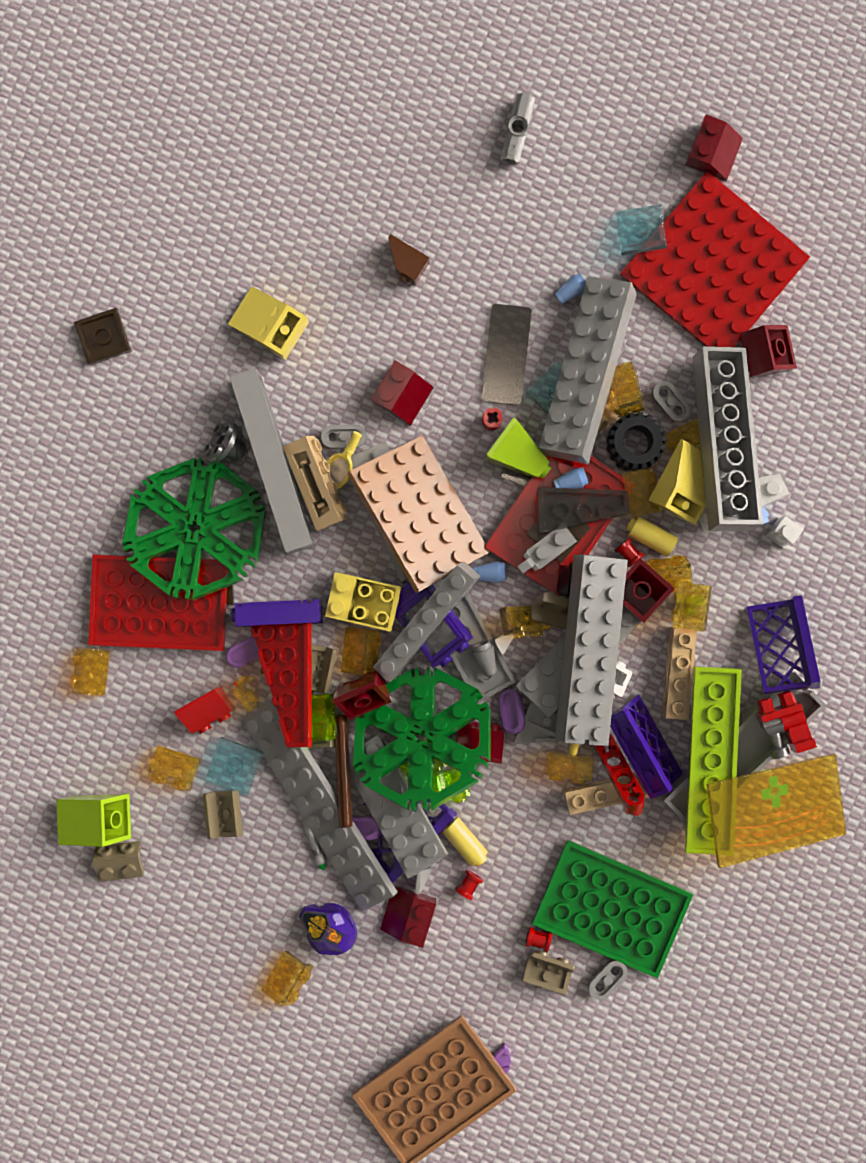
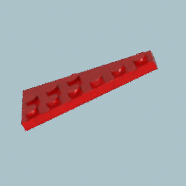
(287, 667)

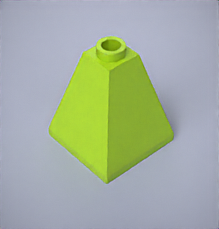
(518, 452)

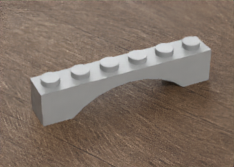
(426, 620)

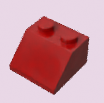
(205, 710)

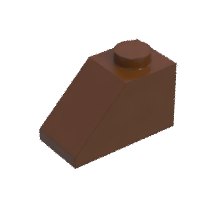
(407, 261)

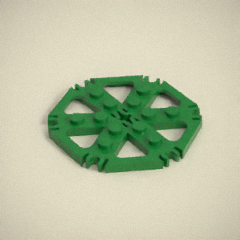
(180, 536)
(441, 748)

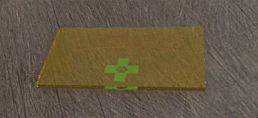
(776, 810)

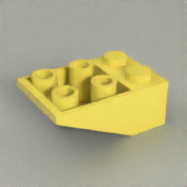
(269, 322)
(682, 484)
(363, 601)

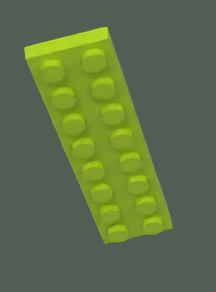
(712, 747)

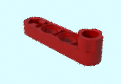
(622, 769)

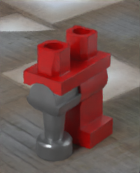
(788, 719)

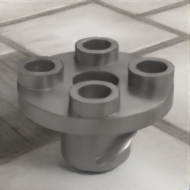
(224, 444)

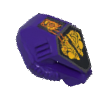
(329, 928)

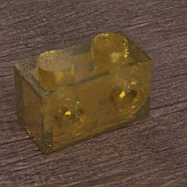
(625, 391)
(565, 765)

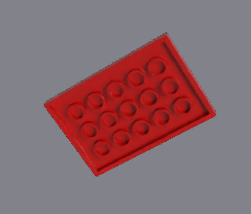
(510, 537)
(137, 613)

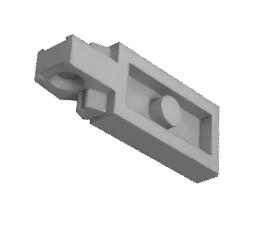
(546, 550)

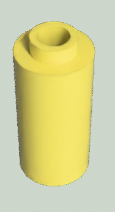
(651, 536)
(465, 842)

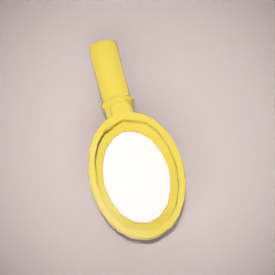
(341, 463)

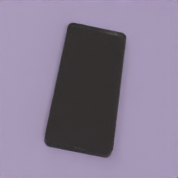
(506, 354)

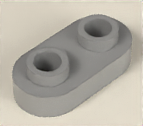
(672, 400)
(343, 434)
(610, 980)

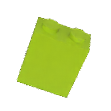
(93, 819)

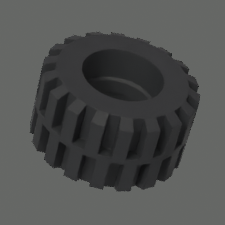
(645, 425)

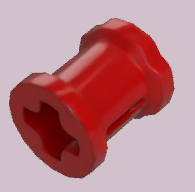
(493, 426)
(629, 552)
(469, 884)
(538, 939)

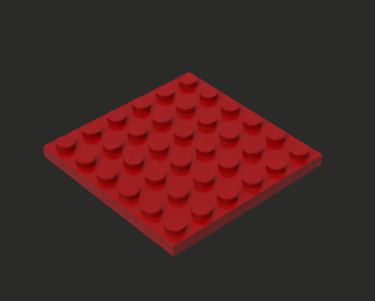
(718, 265)

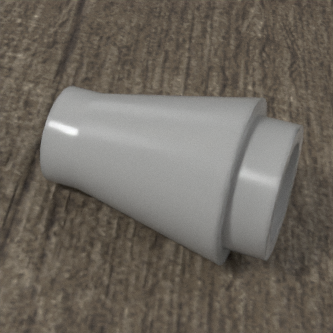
(485, 657)

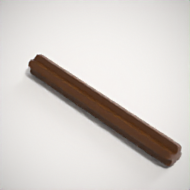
(343, 772)

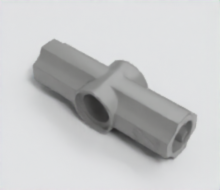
(520, 117)

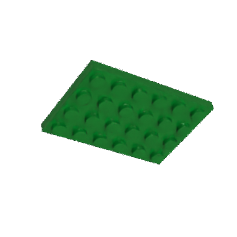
(612, 908)

